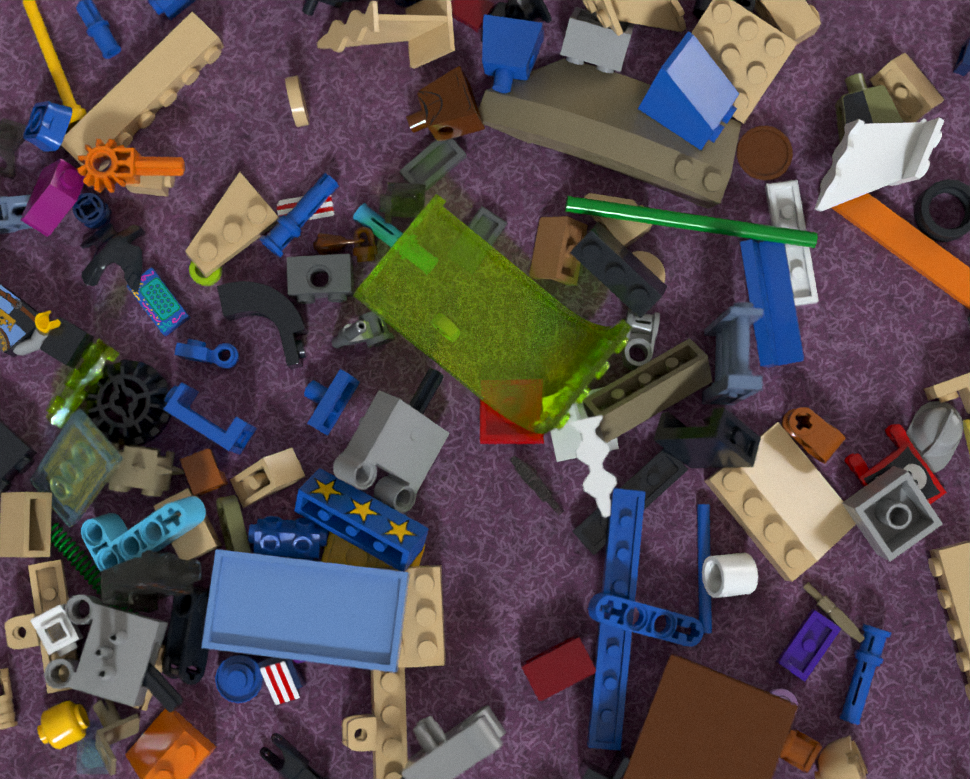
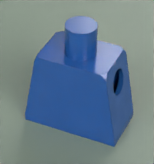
(510, 49)

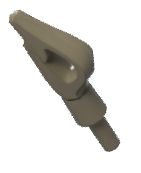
(834, 613)

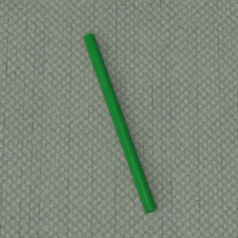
(690, 221)

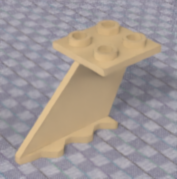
(653, 13)
(425, 27)

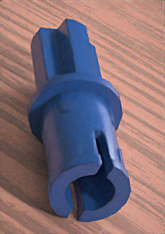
(98, 28)

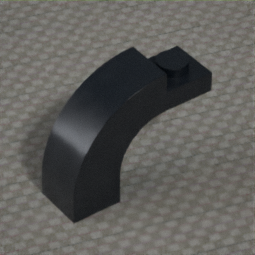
(256, 299)

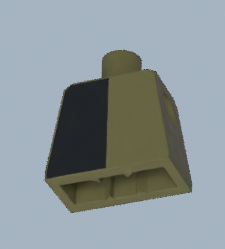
(864, 103)

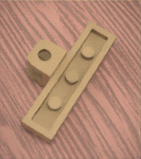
(48, 591)
(385, 728)

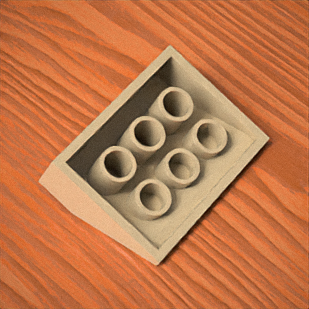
(783, 504)

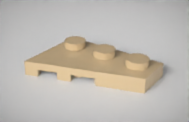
(231, 227)

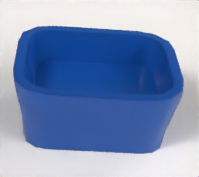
(47, 125)

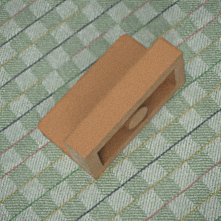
(552, 249)

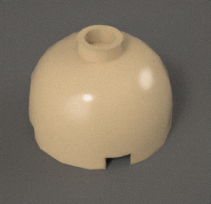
(841, 761)

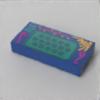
(160, 302)

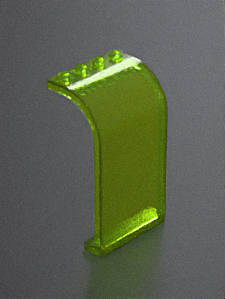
(488, 321)

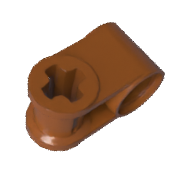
(816, 436)
(800, 750)

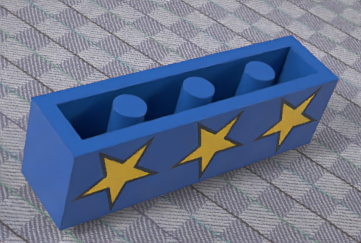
(361, 520)

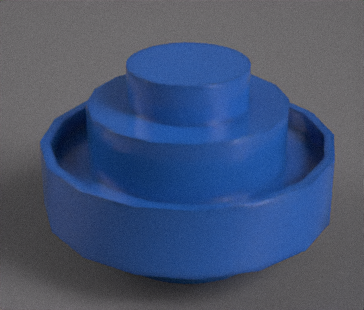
(239, 678)

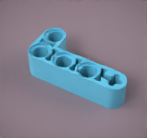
(113, 543)

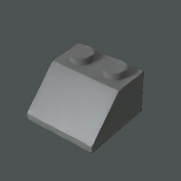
(592, 43)

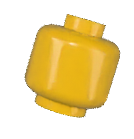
(63, 724)

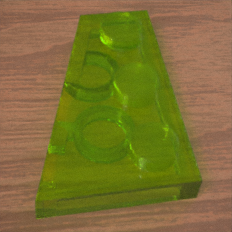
(89, 373)

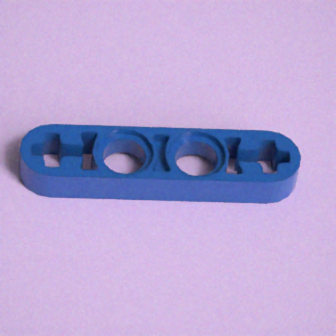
(646, 619)

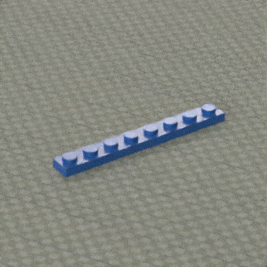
(612, 642)

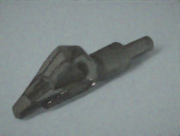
(533, 480)

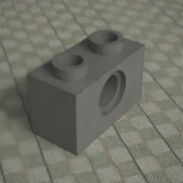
(303, 269)

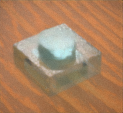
(89, 759)

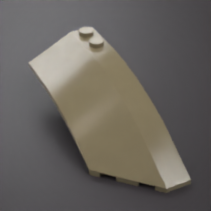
(599, 121)

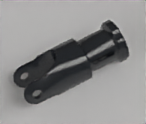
(295, 763)

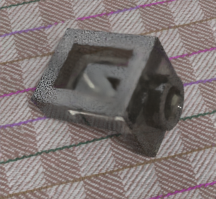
(402, 200)

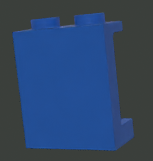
(234, 439)

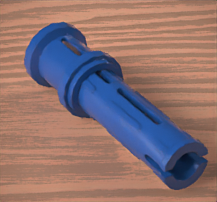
(291, 224)
(865, 654)

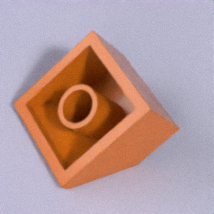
(169, 749)

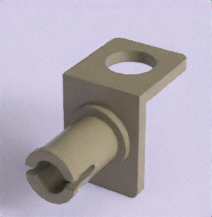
(113, 730)

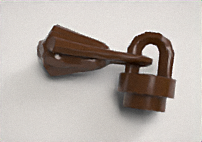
(328, 243)

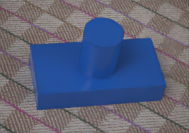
(330, 400)

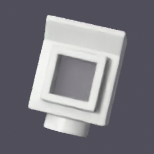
(57, 631)

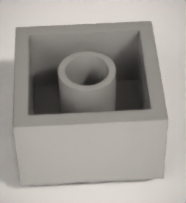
(892, 513)

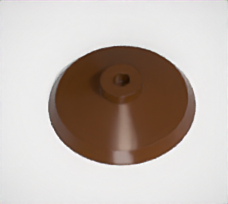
(764, 152)

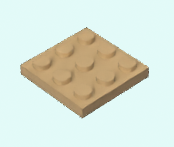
(744, 50)

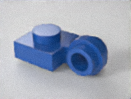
(196, 351)

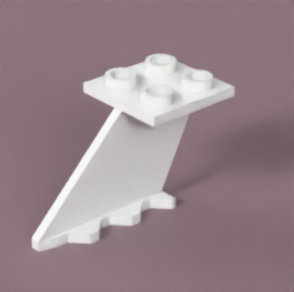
(877, 157)
(580, 441)

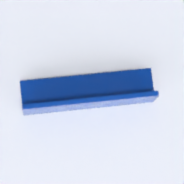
(772, 290)

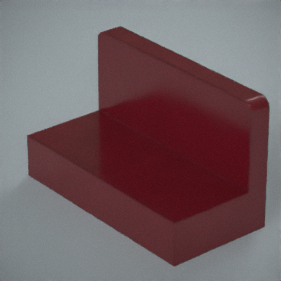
(558, 667)

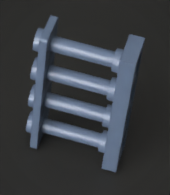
(732, 372)

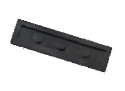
(652, 478)

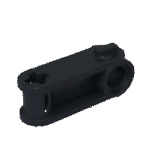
(186, 637)

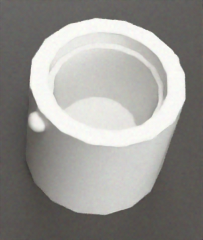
(729, 575)

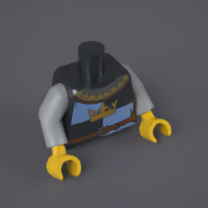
(21, 325)

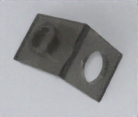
(10, 140)

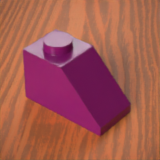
(53, 196)

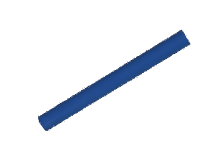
(704, 551)

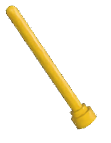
(53, 62)

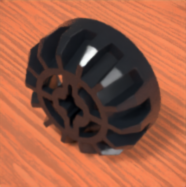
(136, 428)

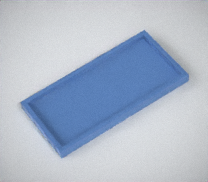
(306, 610)

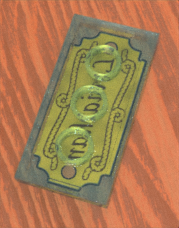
(76, 468)

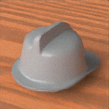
(936, 433)

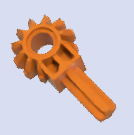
(125, 166)

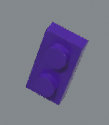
(808, 645)

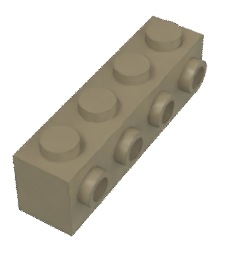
(648, 390)

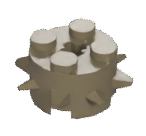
(143, 469)

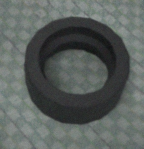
(923, 217)

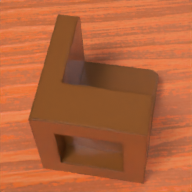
(203, 472)

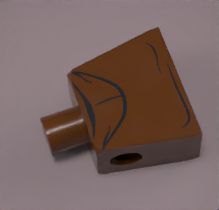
(447, 107)

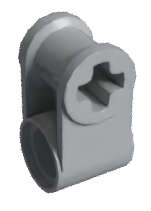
(641, 336)

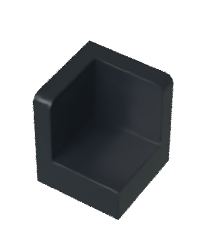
(67, 343)

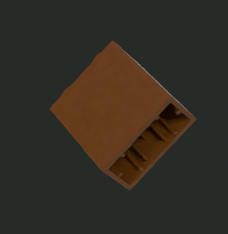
(710, 727)

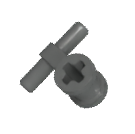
(367, 329)

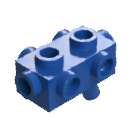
(287, 538)

